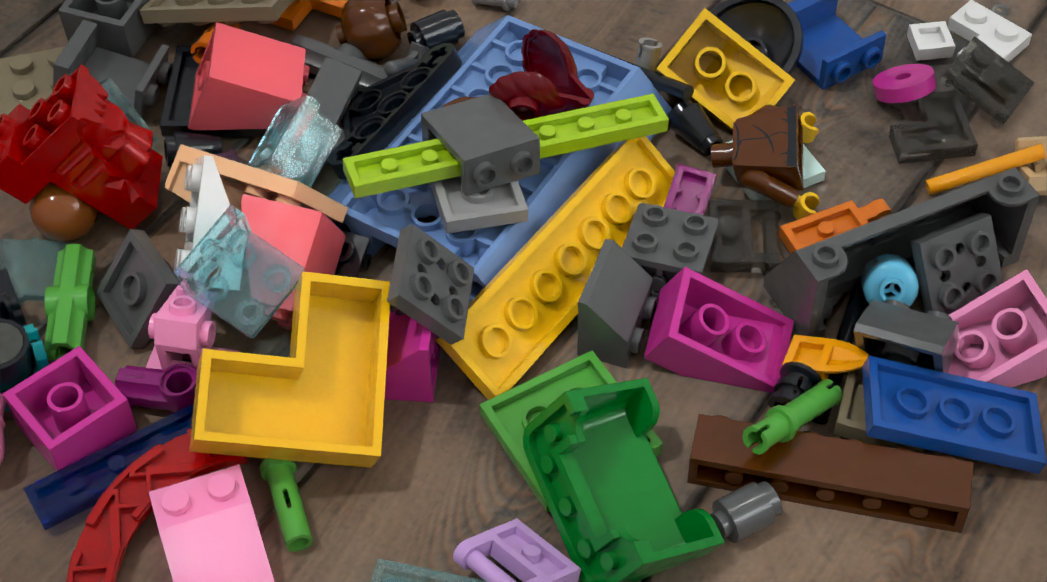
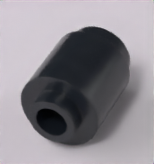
(437, 29)

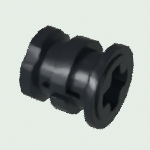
(790, 374)

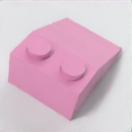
(1003, 334)
(211, 529)

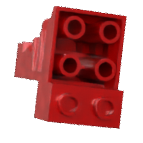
(83, 148)

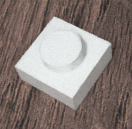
(930, 40)

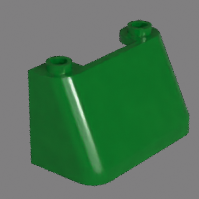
(609, 485)

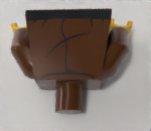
(770, 155)

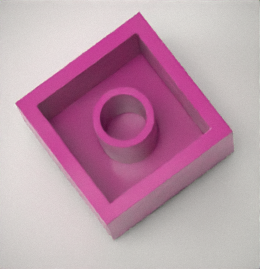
(70, 409)

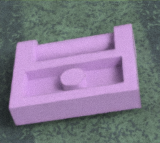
(519, 552)

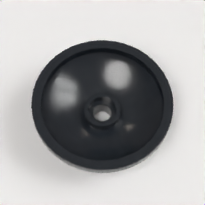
(767, 26)

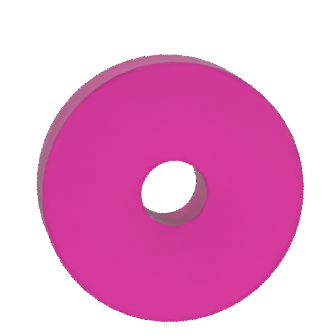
(904, 83)

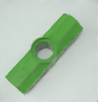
(70, 301)

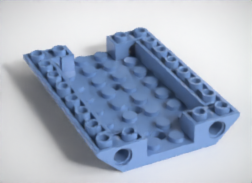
(485, 58)

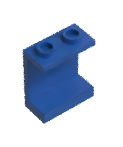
(831, 47)

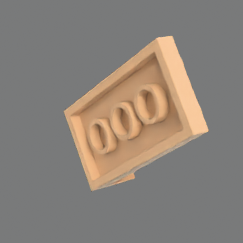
(248, 180)

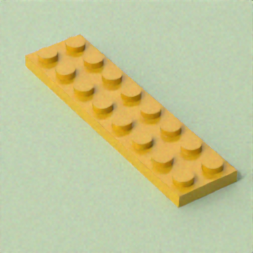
(544, 280)

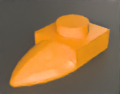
(825, 355)

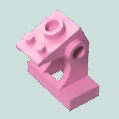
(180, 332)

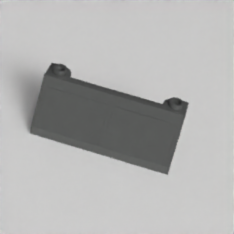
(836, 264)

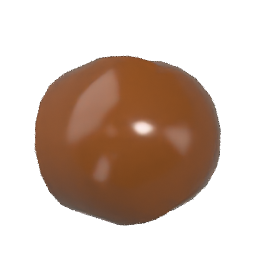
(61, 214)

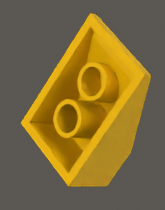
(725, 70)

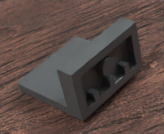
(668, 241)

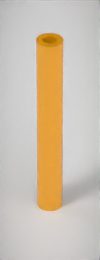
(985, 169)

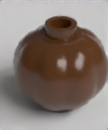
(372, 27)

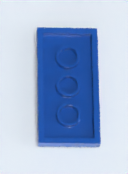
(952, 415)

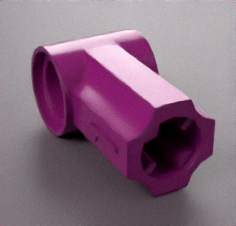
(158, 388)

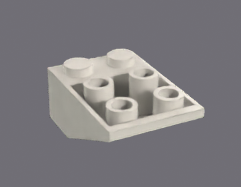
(206, 203)

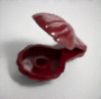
(548, 79)

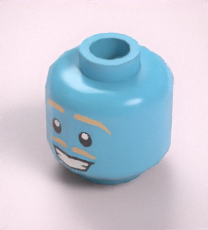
(889, 270)

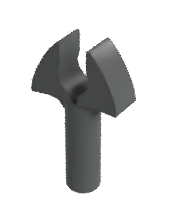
(415, 53)

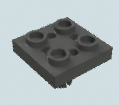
(937, 257)
(423, 288)

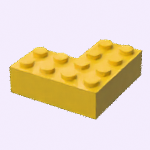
(319, 400)

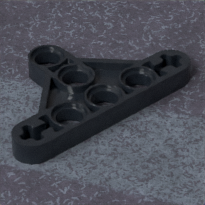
(387, 106)

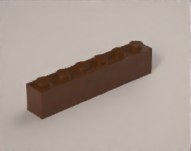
(836, 474)

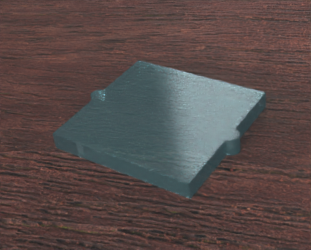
(30, 265)

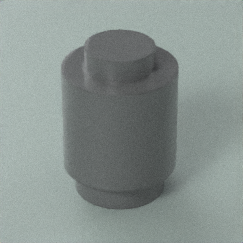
(746, 510)

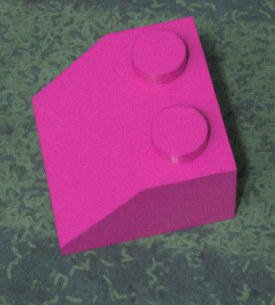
(411, 360)

